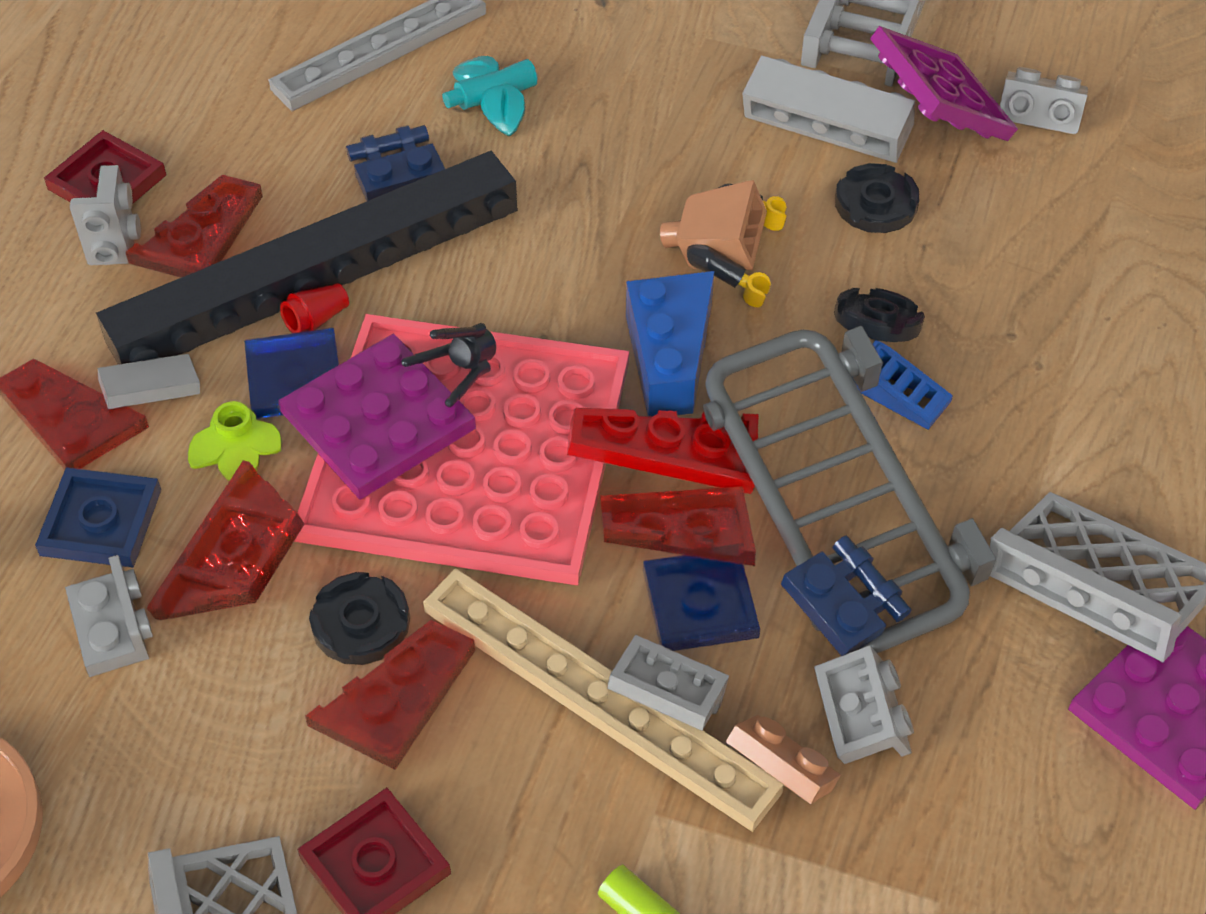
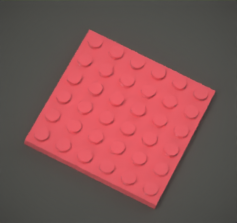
(499, 494)

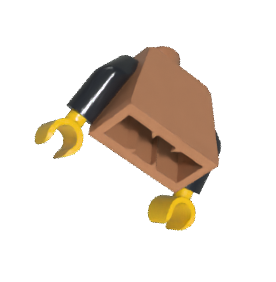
(723, 234)

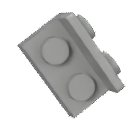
(106, 620)
(668, 682)
(863, 705)

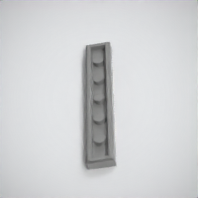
(372, 50)

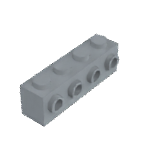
(829, 108)

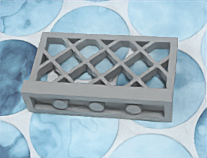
(1091, 592)
(173, 895)

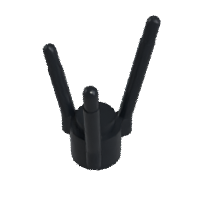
(469, 349)

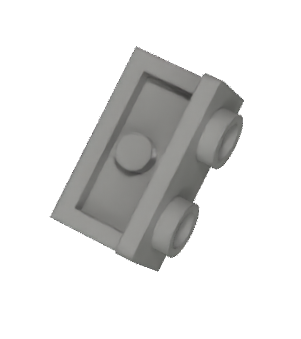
(1044, 101)
(106, 221)

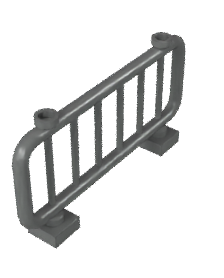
(858, 359)

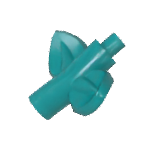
(494, 89)

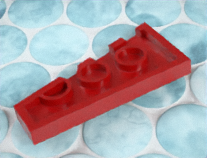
(661, 445)

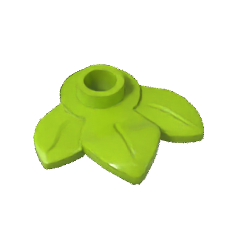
(231, 445)

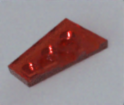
(202, 232)
(67, 414)
(682, 522)
(397, 698)

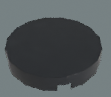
(877, 198)
(880, 313)
(359, 618)

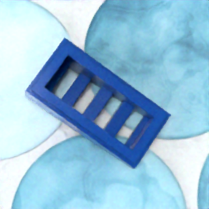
(907, 376)

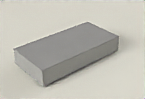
(148, 381)

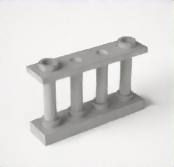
(830, 15)

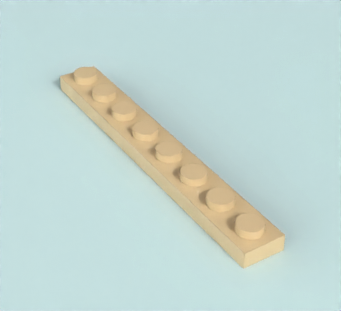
(581, 685)

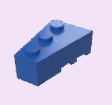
(668, 337)

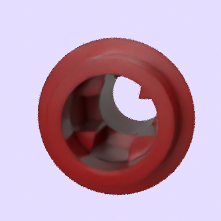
(313, 307)

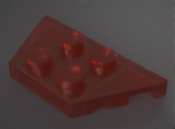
(231, 550)

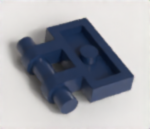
(387, 173)
(835, 604)

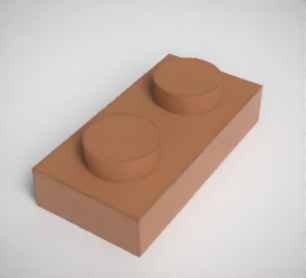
(795, 766)

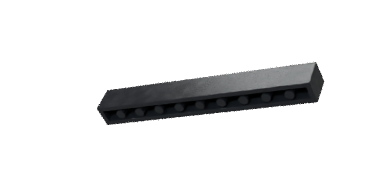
(319, 255)

